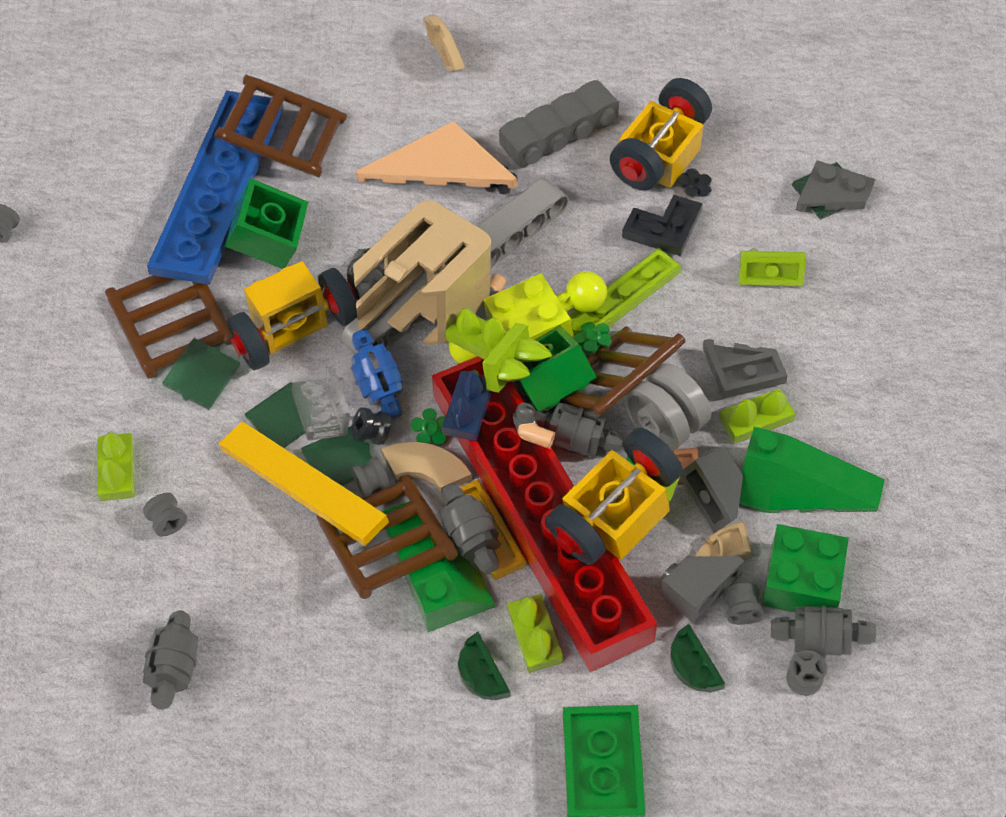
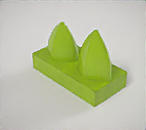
(771, 268)
(475, 333)
(507, 358)
(764, 411)
(115, 466)
(534, 633)

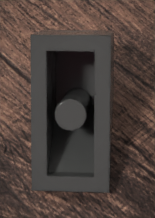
(715, 487)
(699, 582)

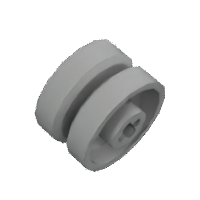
(668, 405)

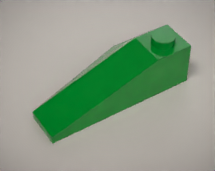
(795, 475)
(444, 589)

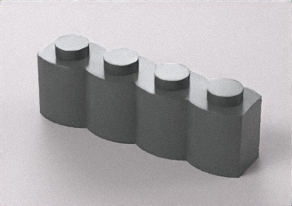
(554, 125)

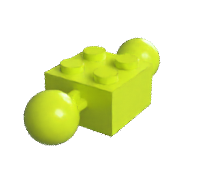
(537, 306)

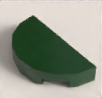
(693, 663)
(480, 672)

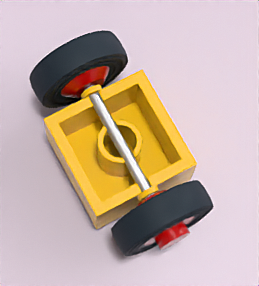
(663, 137)
(288, 309)
(617, 500)

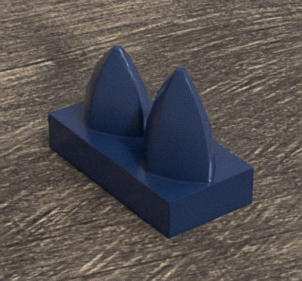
(467, 406)

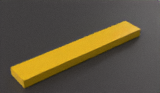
(304, 483)

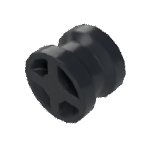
(371, 426)

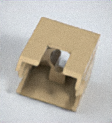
(443, 246)

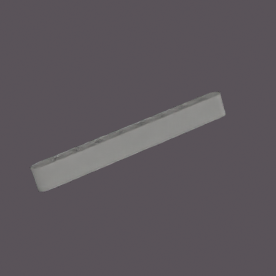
(507, 229)

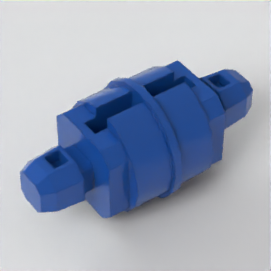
(379, 372)

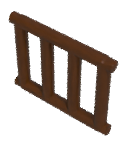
(284, 155)
(140, 342)
(622, 385)
(431, 527)

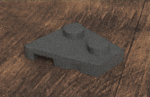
(835, 188)
(744, 367)

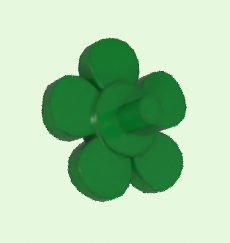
(593, 336)
(429, 427)

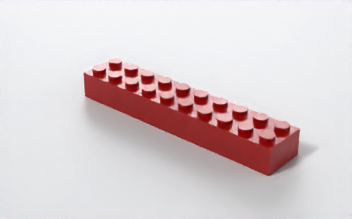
(526, 483)

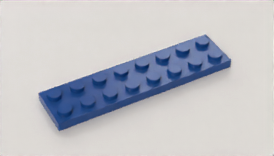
(207, 202)

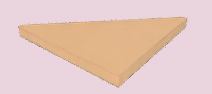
(439, 159)

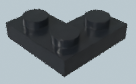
(666, 232)

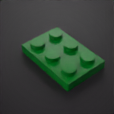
(603, 761)

